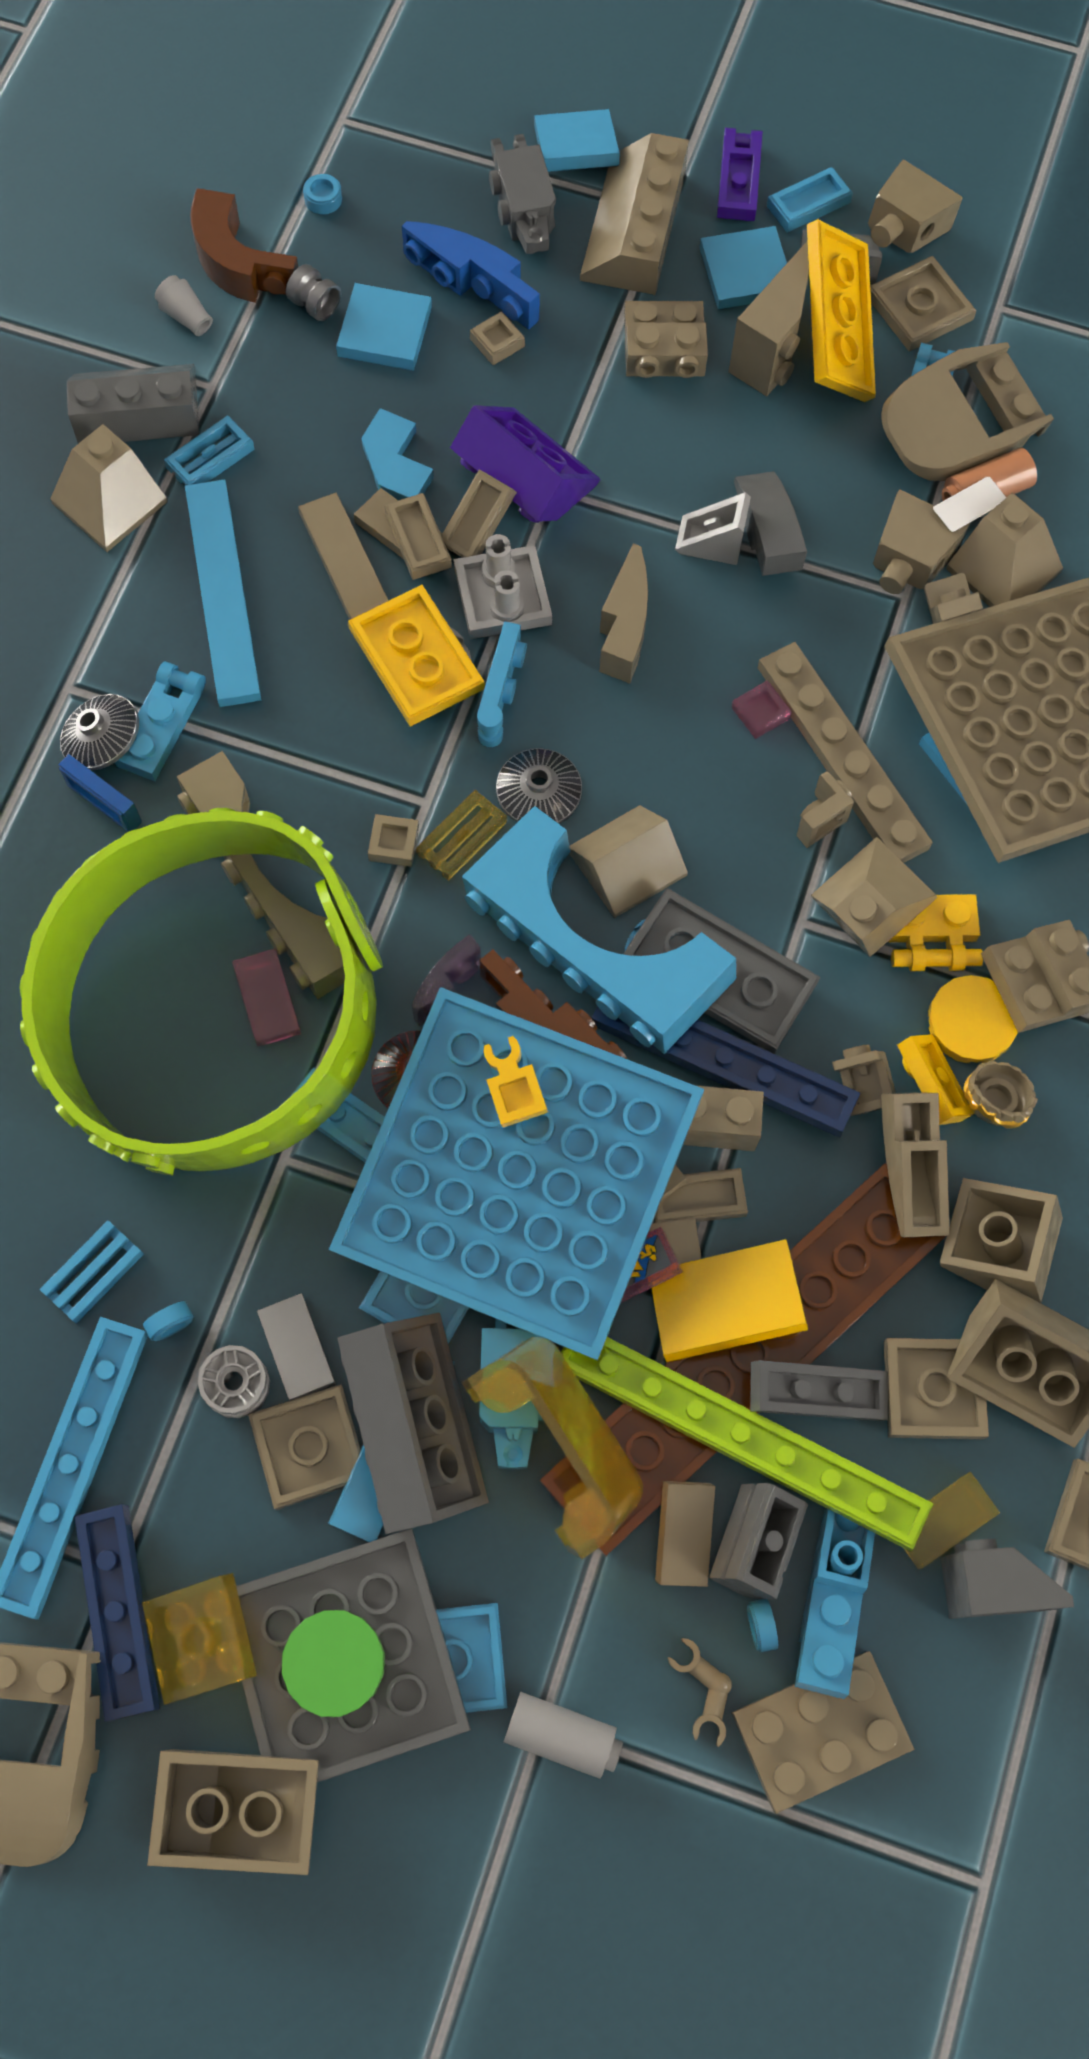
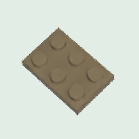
(817, 1741)

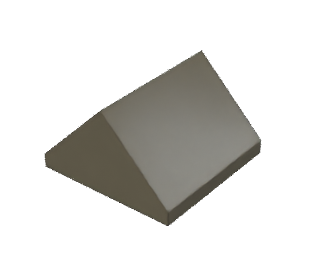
(630, 859)

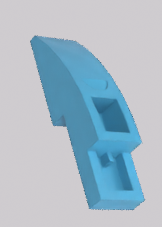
(834, 1606)

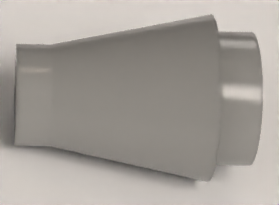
(180, 302)

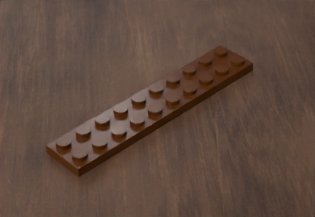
(839, 1275)

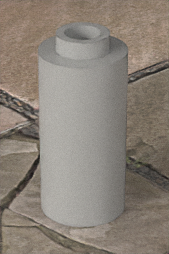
(563, 1736)

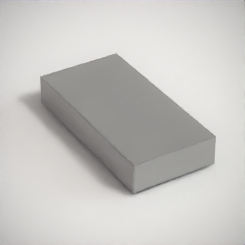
(296, 1347)

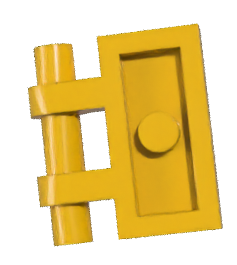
(946, 920)

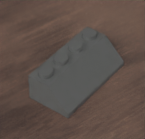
(412, 1422)

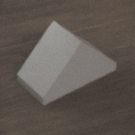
(715, 530)

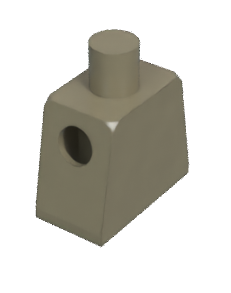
(912, 209)
(914, 544)

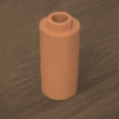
(1010, 472)

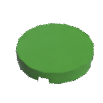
(333, 1663)

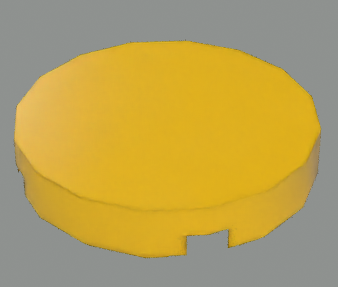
(971, 1020)

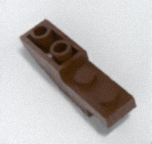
(534, 1006)

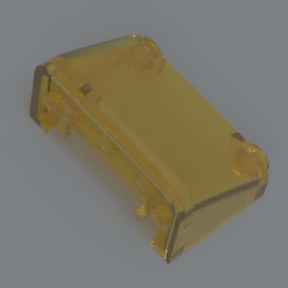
(609, 1480)

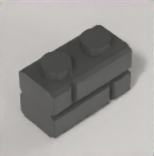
(758, 1541)

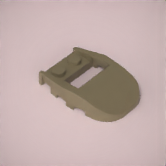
(938, 429)
(43, 1802)

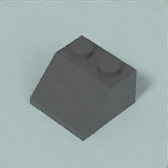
(997, 1582)

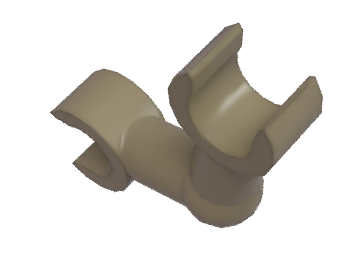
(718, 1689)

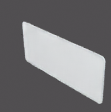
(969, 504)

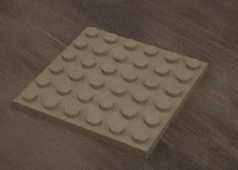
(1010, 712)

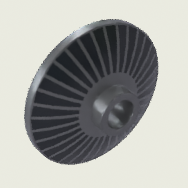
(100, 731)
(555, 798)

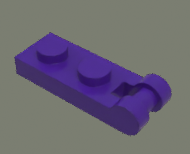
(739, 175)

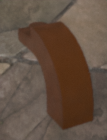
(227, 261)

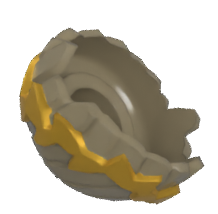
(1000, 1094)

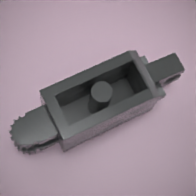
(524, 193)

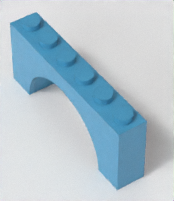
(650, 993)

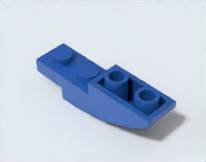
(467, 262)

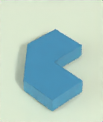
(384, 446)

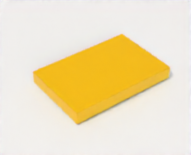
(416, 655)
(729, 1301)

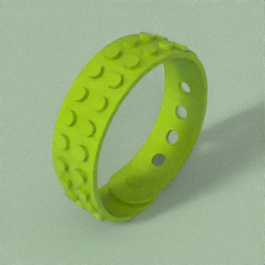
(108, 881)

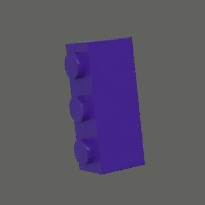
(524, 459)

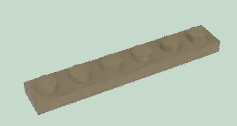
(844, 752)

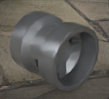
(310, 290)

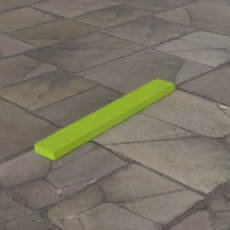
(755, 1442)

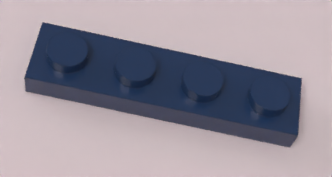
(117, 1613)

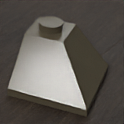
(106, 489)
(1008, 554)
(873, 896)

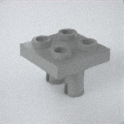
(502, 588)

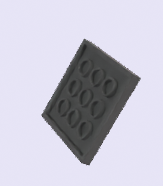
(419, 1688)

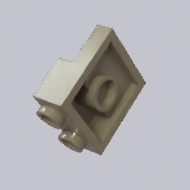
(665, 338)
(1042, 975)

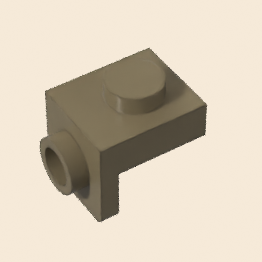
(866, 1073)

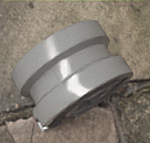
(218, 1370)

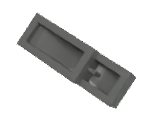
(772, 524)

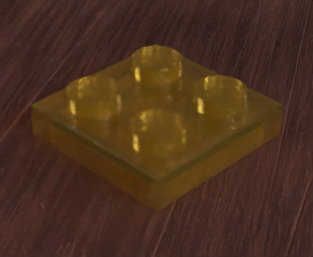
(199, 1638)

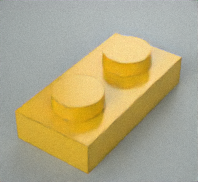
(932, 1073)

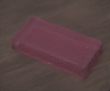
(266, 997)

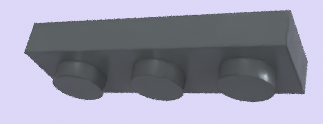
(819, 1391)

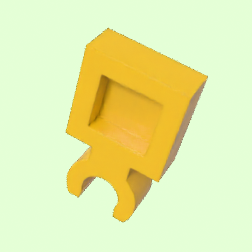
(515, 1088)

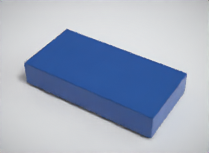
(99, 793)

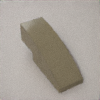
(625, 618)
(916, 1163)

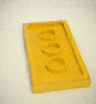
(841, 311)

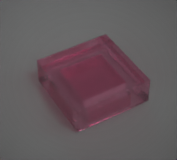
(761, 709)

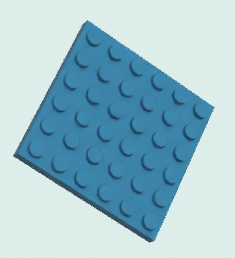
(528, 1215)

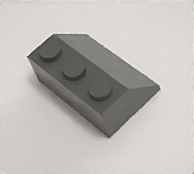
(135, 402)

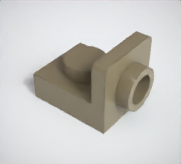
(951, 598)
(827, 812)

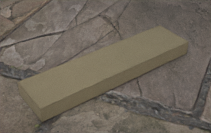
(342, 555)

